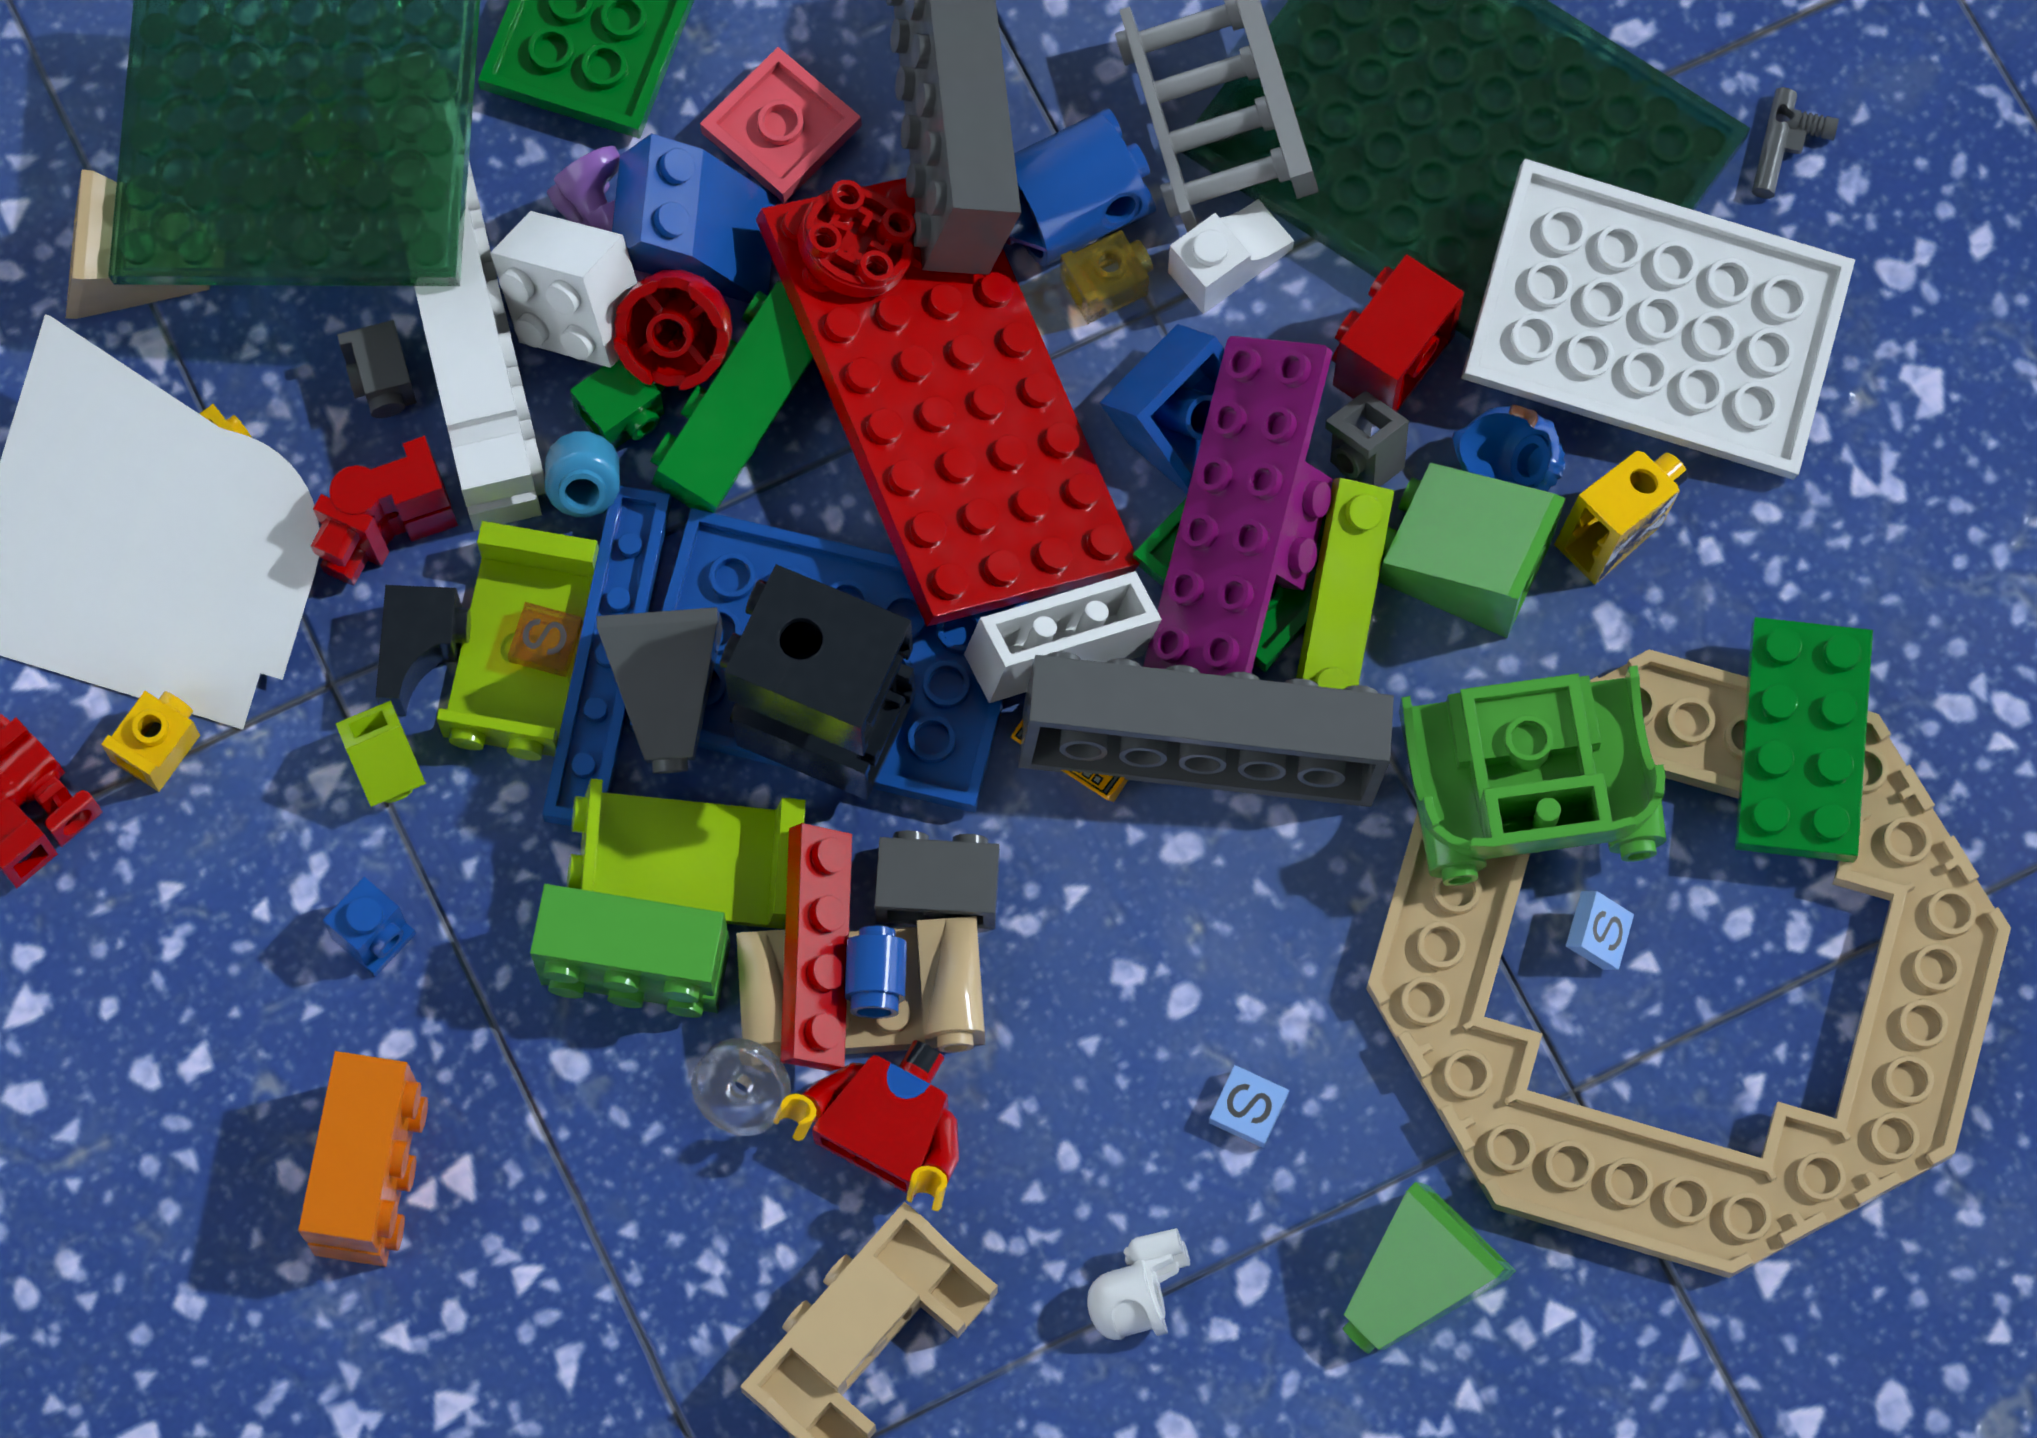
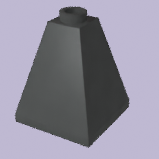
(664, 678)

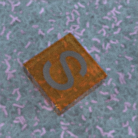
(545, 639)

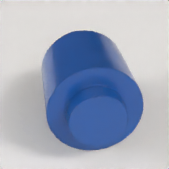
(875, 972)

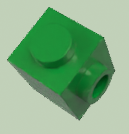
(618, 404)

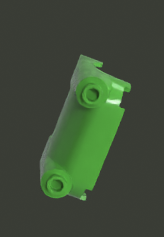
(1533, 772)

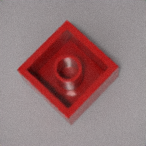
(1397, 333)

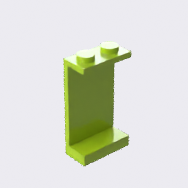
(498, 699)
(686, 853)

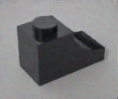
(417, 635)

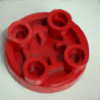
(856, 240)

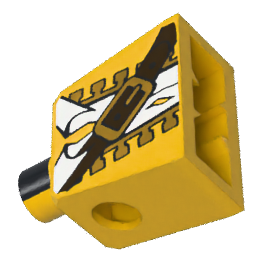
(1620, 512)

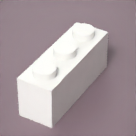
(1092, 622)

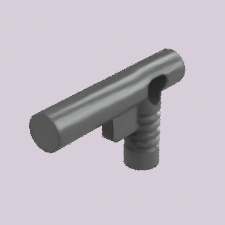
(1786, 137)

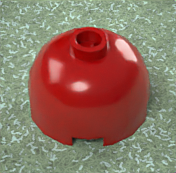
(672, 329)

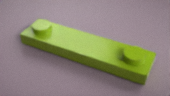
(1345, 584)

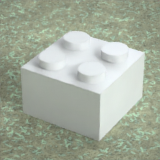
(564, 285)

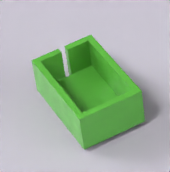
(630, 950)

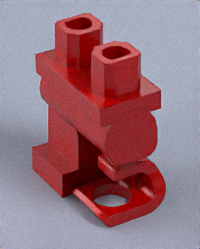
(29, 775)

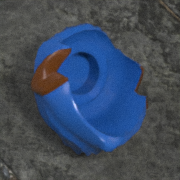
(1511, 447)

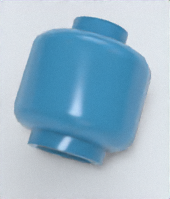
(582, 474)

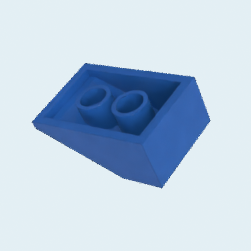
(692, 215)

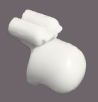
(1131, 1297)

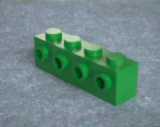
(737, 407)

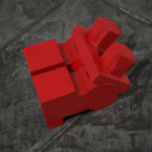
(376, 505)

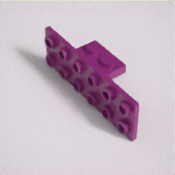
(1247, 508)

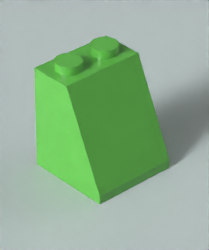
(1470, 544)

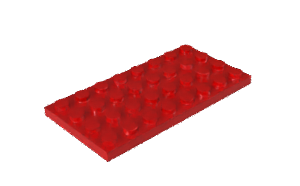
(957, 429)

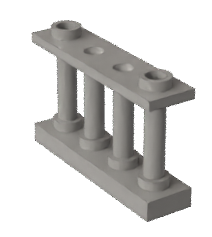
(1270, 112)

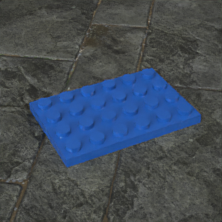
(950, 724)

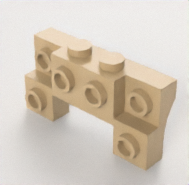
(856, 1318)

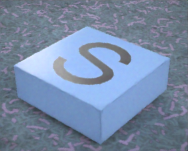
(1599, 930)
(1248, 1106)

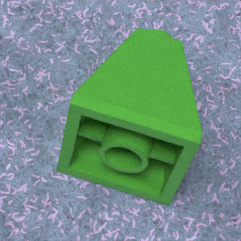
(1421, 1272)

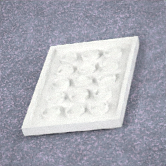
(1658, 319)

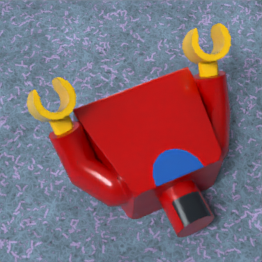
(884, 1120)

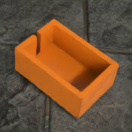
(362, 1159)

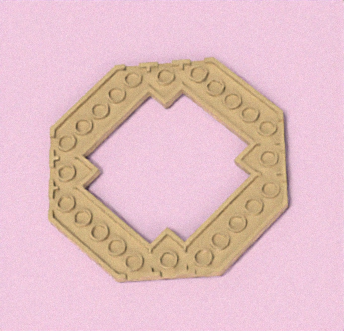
(1658, 1187)

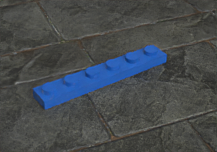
(594, 705)

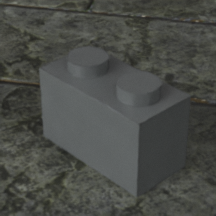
(936, 878)

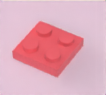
(780, 124)

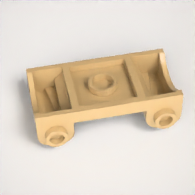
(940, 995)

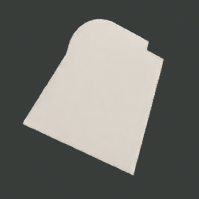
(146, 537)

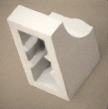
(1227, 253)

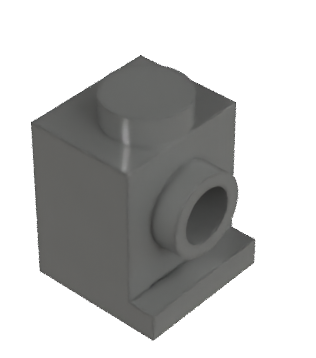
(378, 368)
(1364, 456)

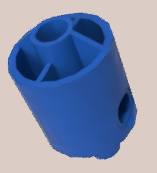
(1079, 188)

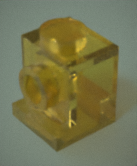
(1101, 291)

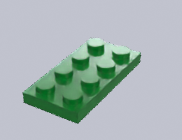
(1804, 740)

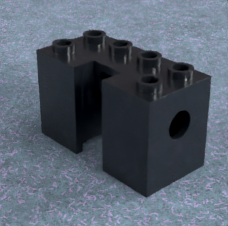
(819, 680)

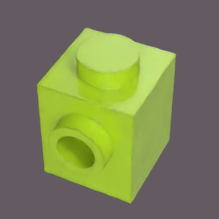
(380, 754)

